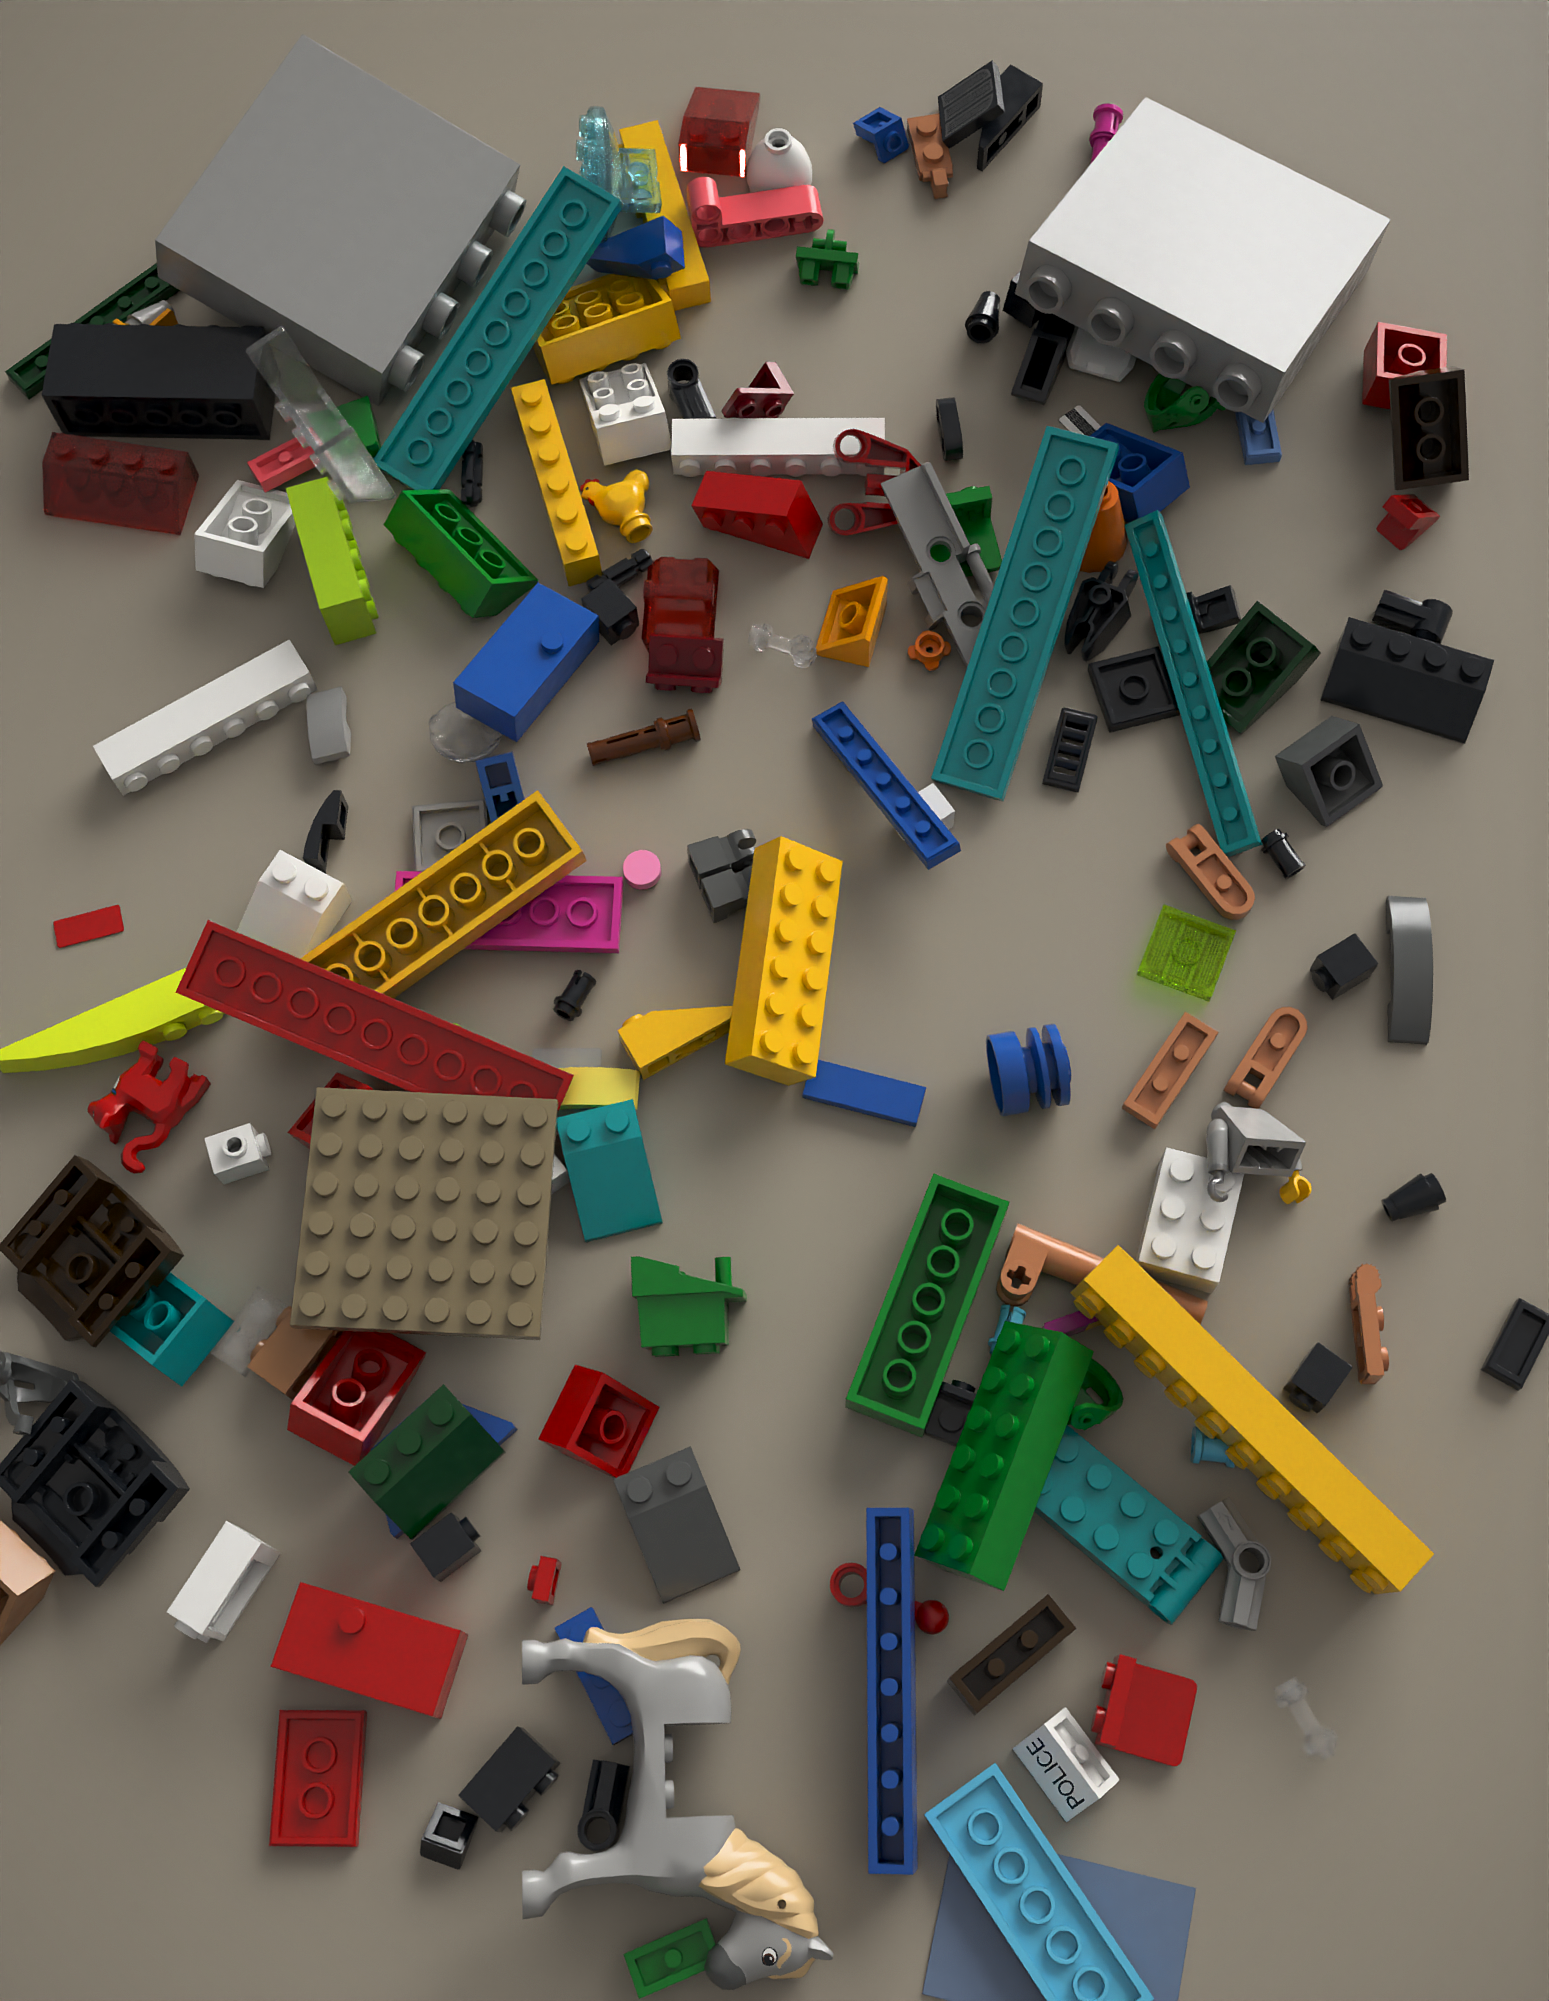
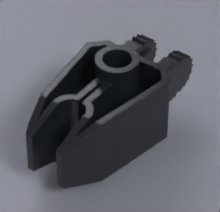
(1099, 611)

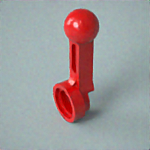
(930, 1615)

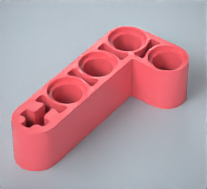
(750, 215)

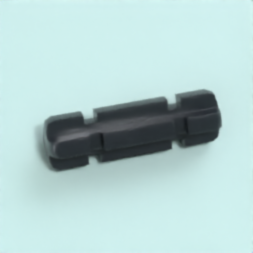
(472, 474)
(623, 570)

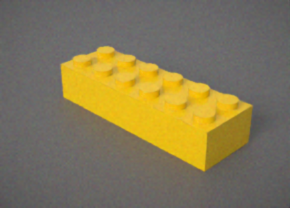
(784, 962)

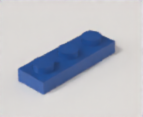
(604, 1697)

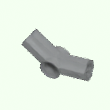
(1242, 1589)

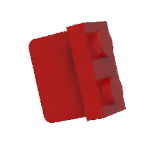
(1144, 1711)

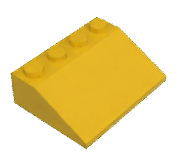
(604, 324)

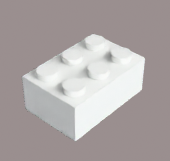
(1184, 1227)

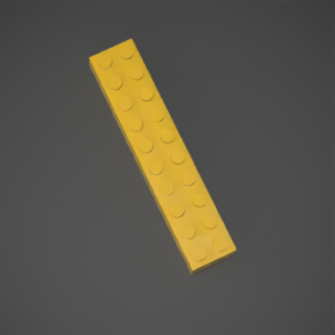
(1252, 1424)

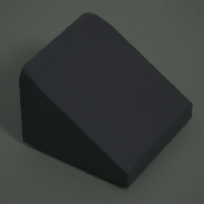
(448, 1836)

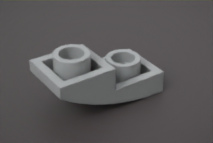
(328, 726)

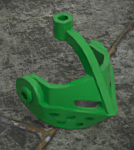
(1179, 411)
(1086, 1410)

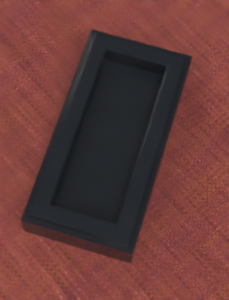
(1518, 1344)

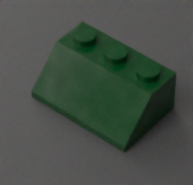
(426, 1462)

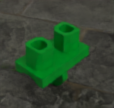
(828, 256)

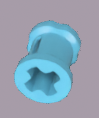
(1208, 1449)

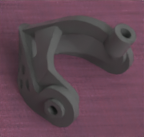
(47, 1382)

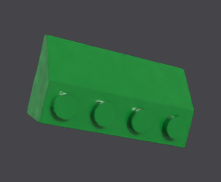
(458, 551)

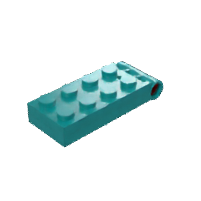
(1119, 1525)

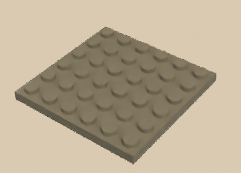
(426, 1214)

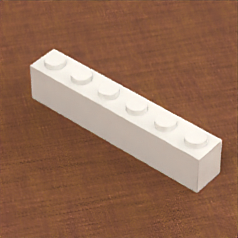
(768, 446)
(205, 718)

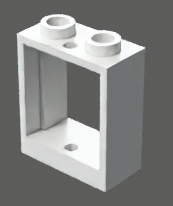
(222, 1584)

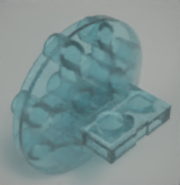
(619, 171)

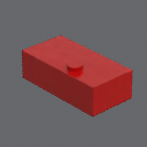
(370, 1650)

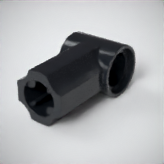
(689, 396)
(1416, 618)
(604, 1800)

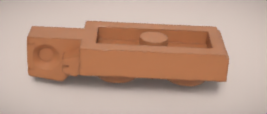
(930, 153)

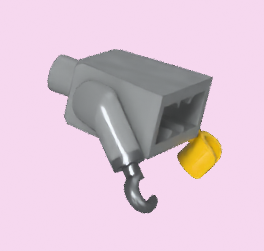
(1256, 1144)

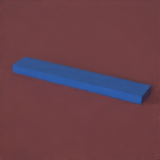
(886, 785)

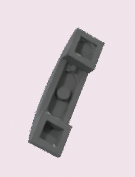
(1410, 970)

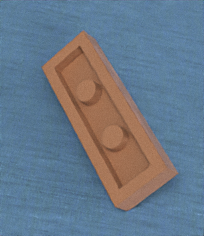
(1170, 1070)

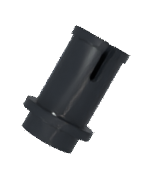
(1282, 853)
(570, 1002)

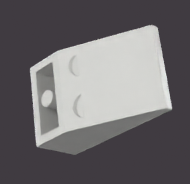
(626, 413)

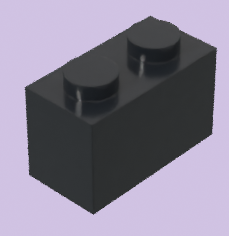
(510, 1780)

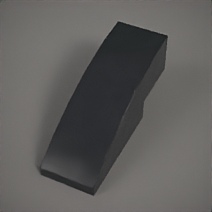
(1043, 358)

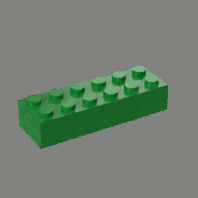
(927, 1305)
(1004, 1454)

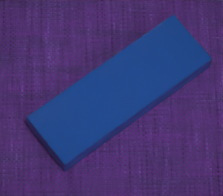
(865, 1093)

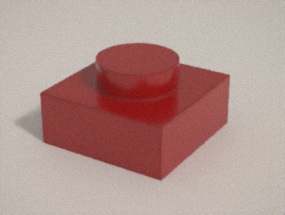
(544, 1580)

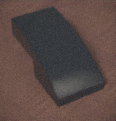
(1214, 609)
(327, 825)

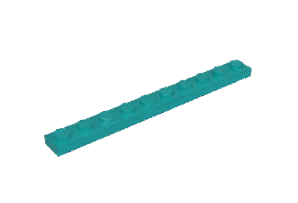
(1193, 685)

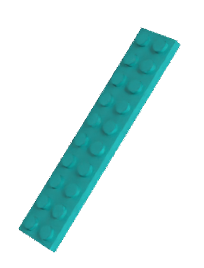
(498, 332)
(1025, 612)

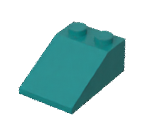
(609, 1170)
(173, 1328)

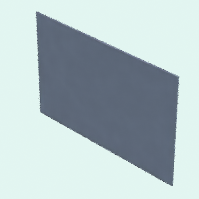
(1141, 1912)

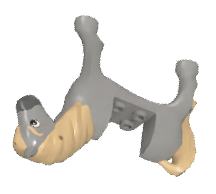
(672, 1683)

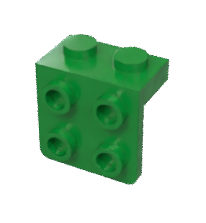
(973, 512)

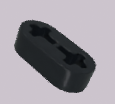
(949, 429)

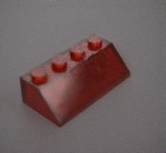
(117, 483)

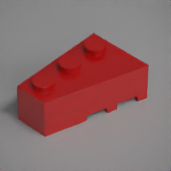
(759, 510)

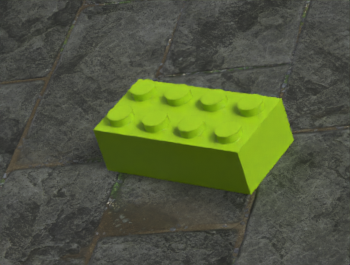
(333, 561)

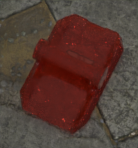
(680, 598)

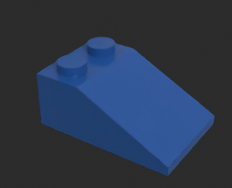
(1144, 472)

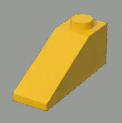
(671, 1035)

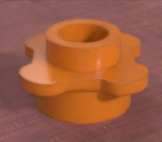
(931, 640)

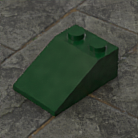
(1258, 665)

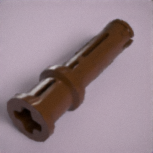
(661, 734)

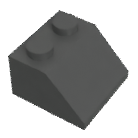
(1330, 769)

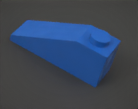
(644, 251)
(500, 783)

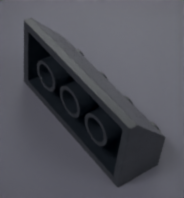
(1407, 680)

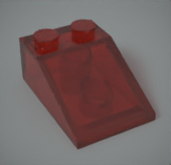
(718, 131)

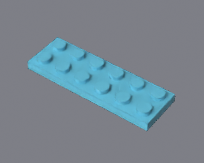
(1032, 1894)

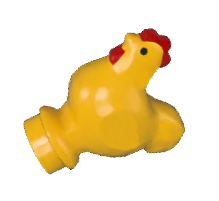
(622, 504)

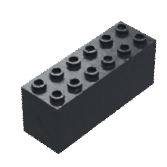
(157, 382)

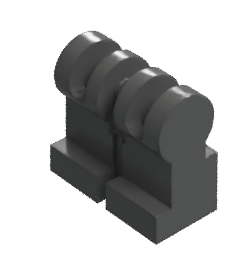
(714, 867)

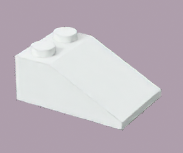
(245, 535)
(294, 906)

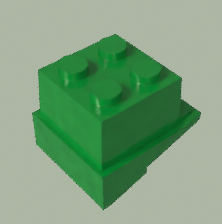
(682, 1308)

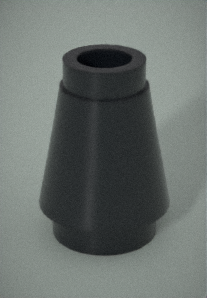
(983, 320)
(1415, 1197)

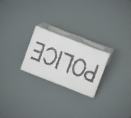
(1066, 1764)

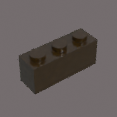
(1011, 1654)

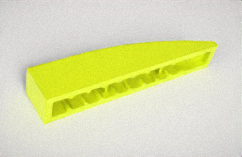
(111, 1029)

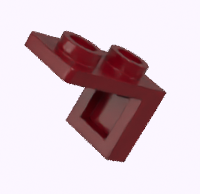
(764, 397)

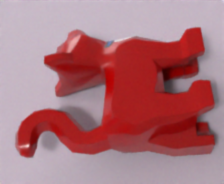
(156, 1100)

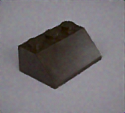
(1429, 428)

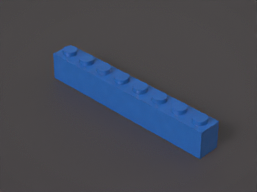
(891, 1692)

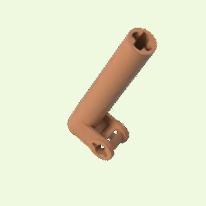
(1037, 1252)

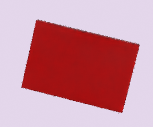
(318, 1778)

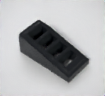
(1077, 727)

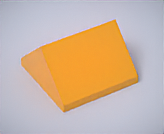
(854, 622)

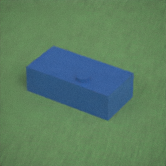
(526, 662)

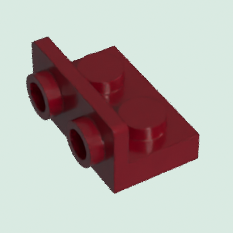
(685, 662)

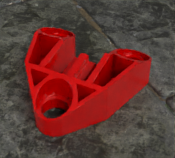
(872, 453)

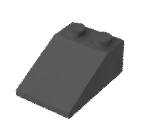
(676, 1524)

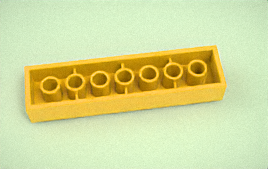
(453, 900)

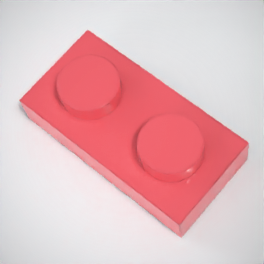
(281, 464)

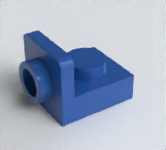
(884, 131)

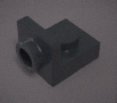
(950, 1411)

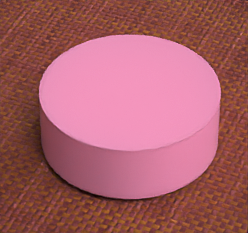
(642, 869)

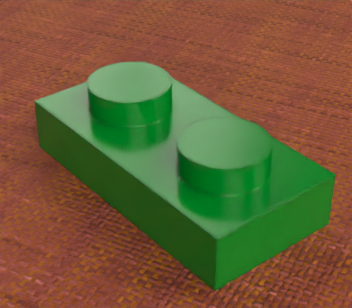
(670, 1958)

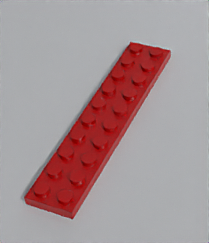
(357, 1023)

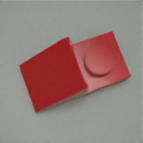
(1406, 519)

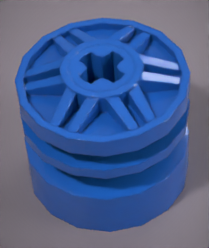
(1029, 1069)

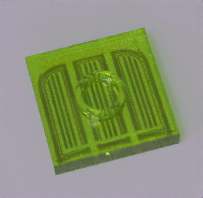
(1186, 953)

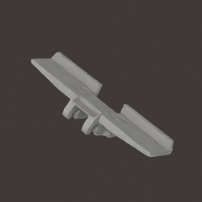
(927, 521)

